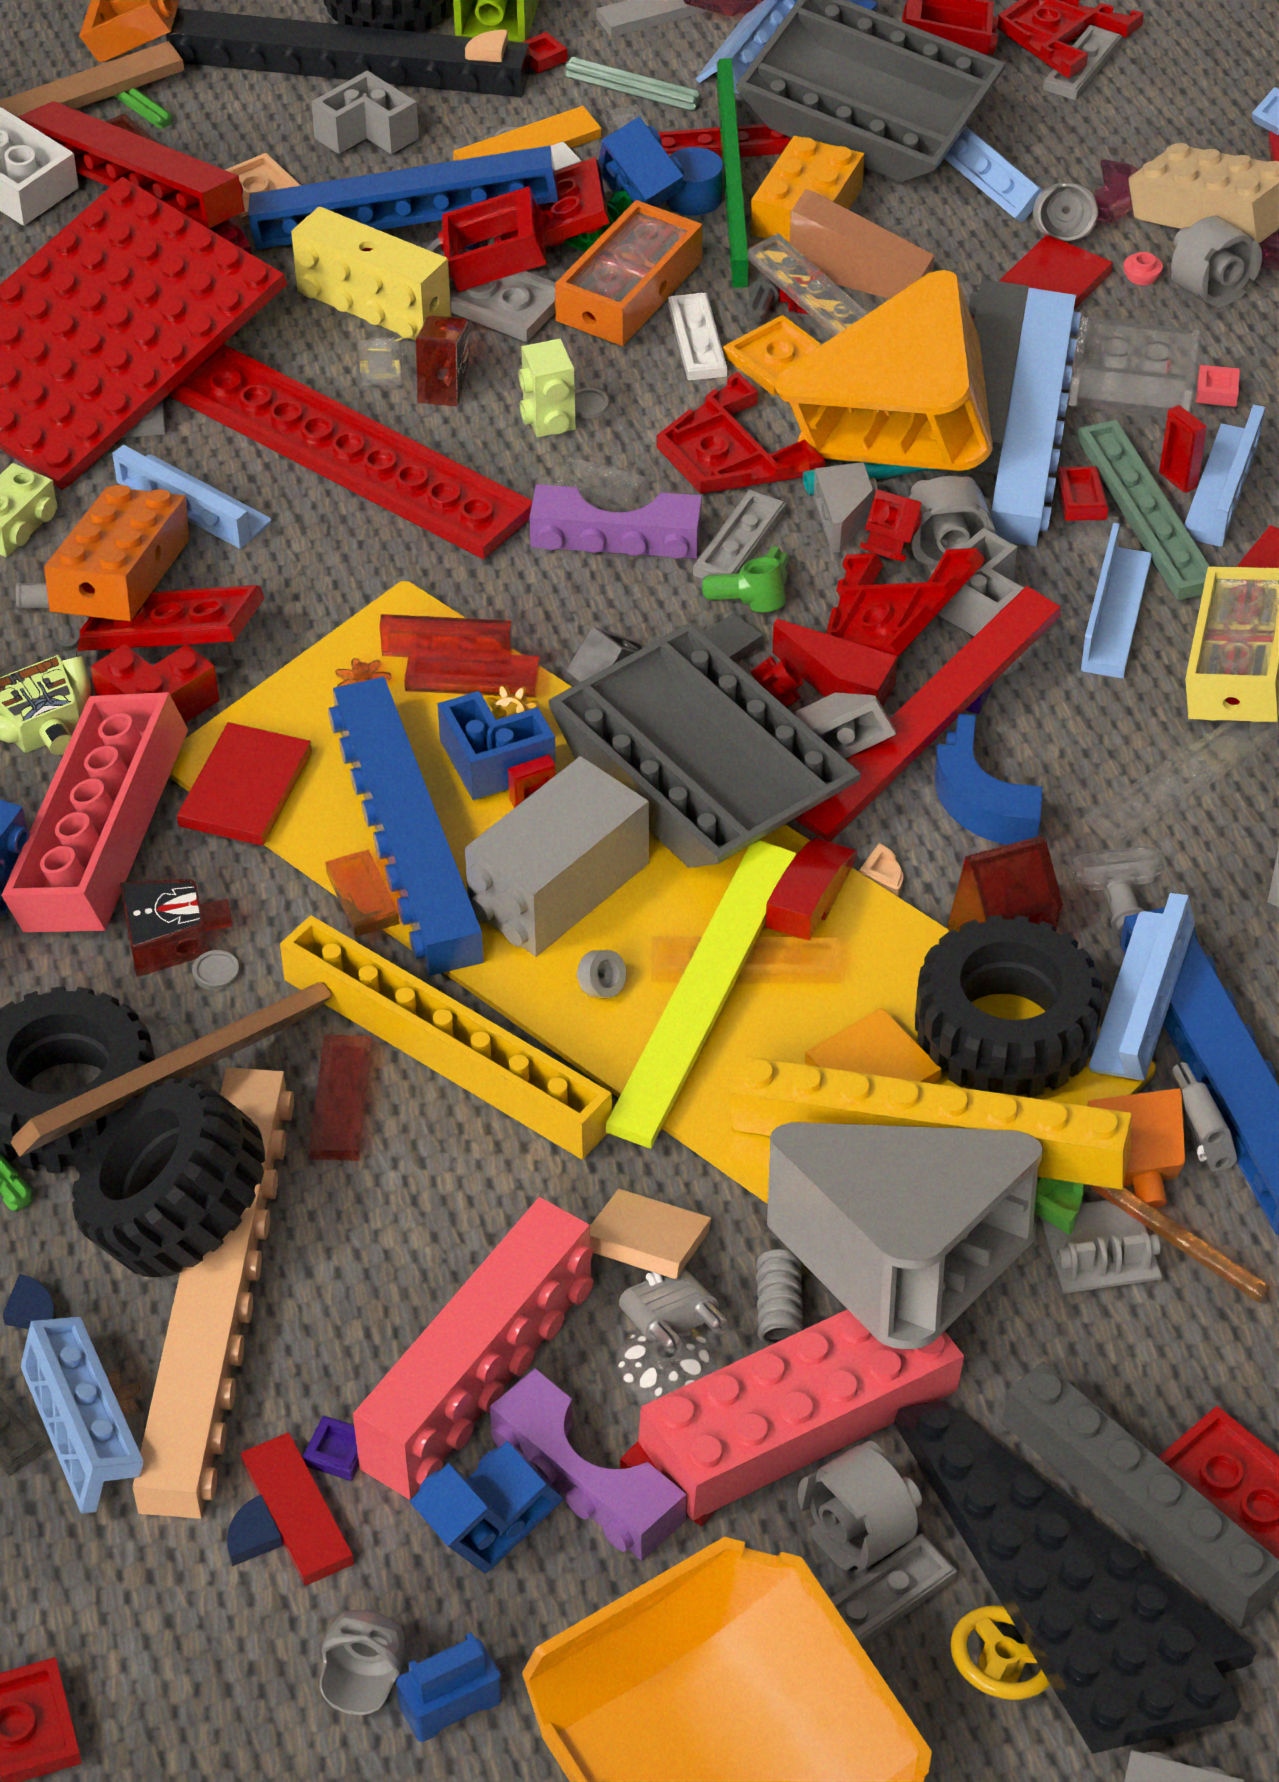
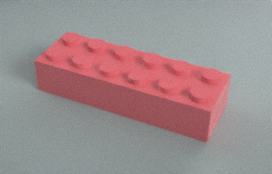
(95, 813)
(474, 1348)
(788, 1408)

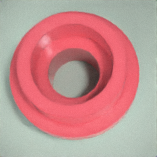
(1142, 268)

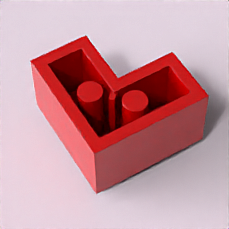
(183, 674)

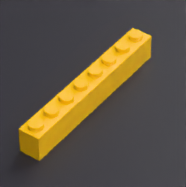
(449, 1037)
(1076, 1140)

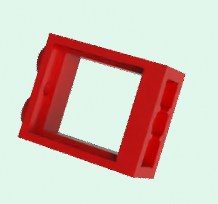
(959, 21)
(487, 220)

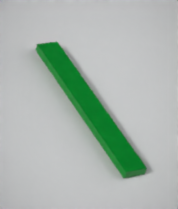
(732, 174)

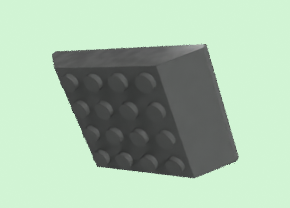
(867, 85)
(700, 746)

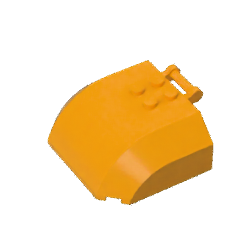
(721, 1677)

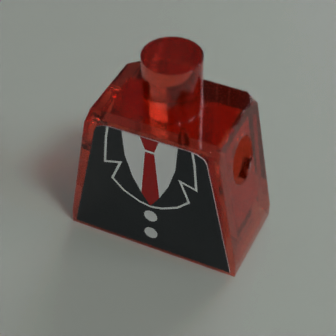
(439, 346)
(169, 922)

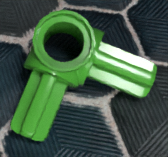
(757, 583)

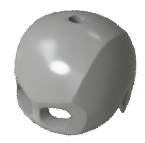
(1065, 226)
(361, 1661)

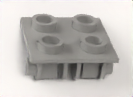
(1102, 1250)

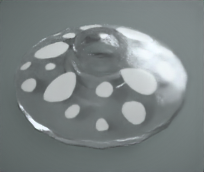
(650, 1376)

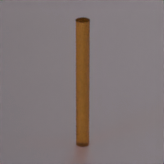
(1185, 1241)

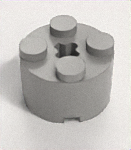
(1215, 260)
(951, 515)
(860, 1507)

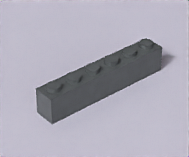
(998, 321)
(1142, 1494)

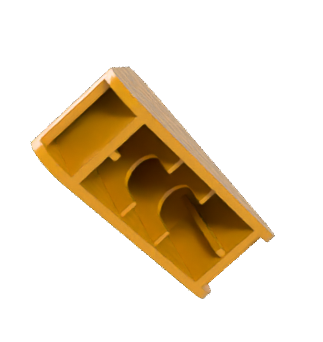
(898, 384)

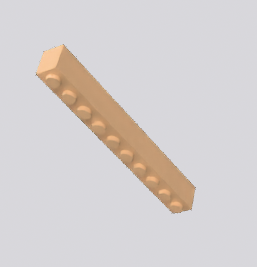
(205, 1328)

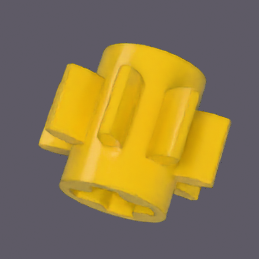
(508, 698)

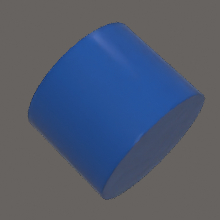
(701, 182)

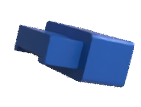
(448, 1687)

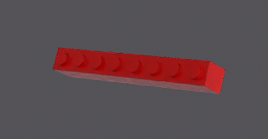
(110, 152)

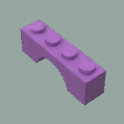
(662, 528)
(631, 1504)

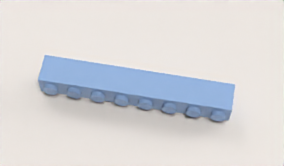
(1032, 417)

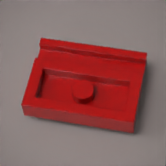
(891, 523)

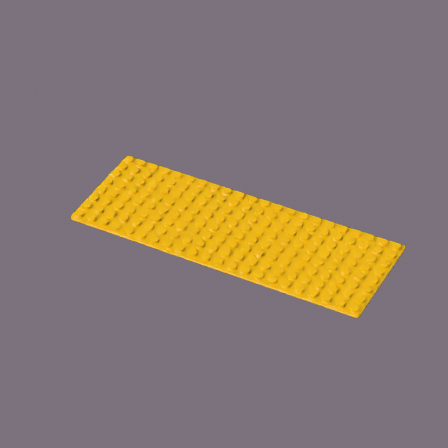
(602, 1037)

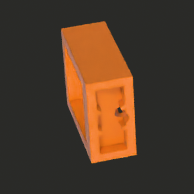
(122, 25)

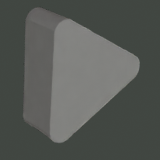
(903, 1217)

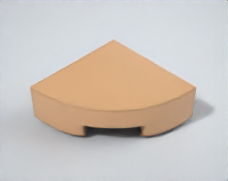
(487, 46)
(884, 869)

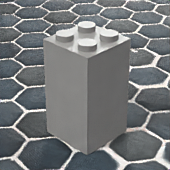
(557, 855)

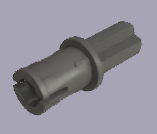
(762, 295)

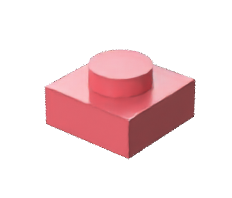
(1217, 385)

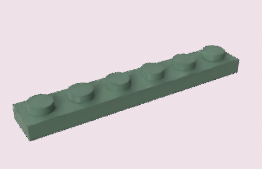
(1145, 508)

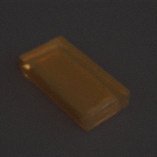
(362, 893)

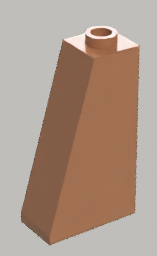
(855, 249)

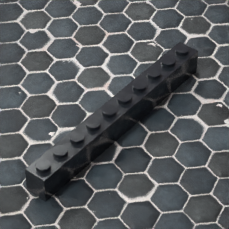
(344, 52)

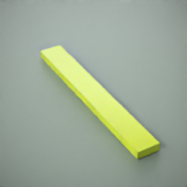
(698, 997)

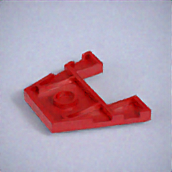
(1049, 25)
(720, 453)
(894, 614)

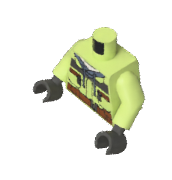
(45, 699)

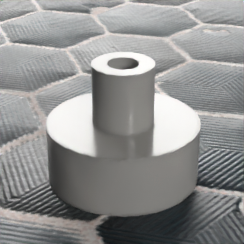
(601, 973)

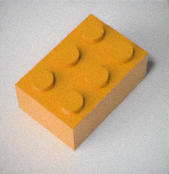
(804, 165)

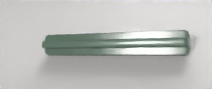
(633, 84)

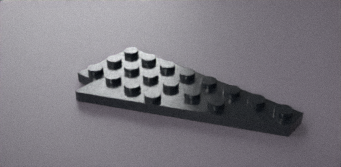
(1102, 1623)

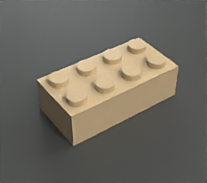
(1200, 183)

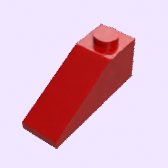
(835, 663)

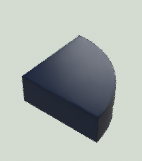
(28, 1303)
(252, 1532)

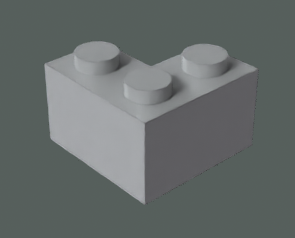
(362, 111)
(988, 587)

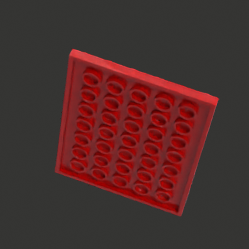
(114, 325)

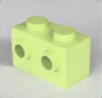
(547, 388)
(24, 505)

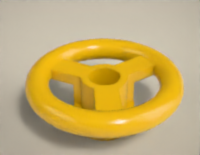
(1000, 1659)

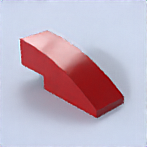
(809, 888)

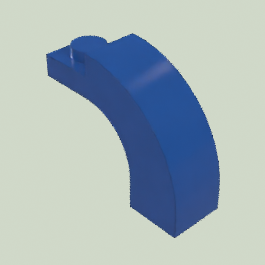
(978, 801)

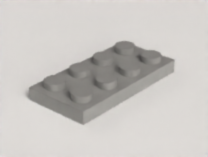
(509, 305)

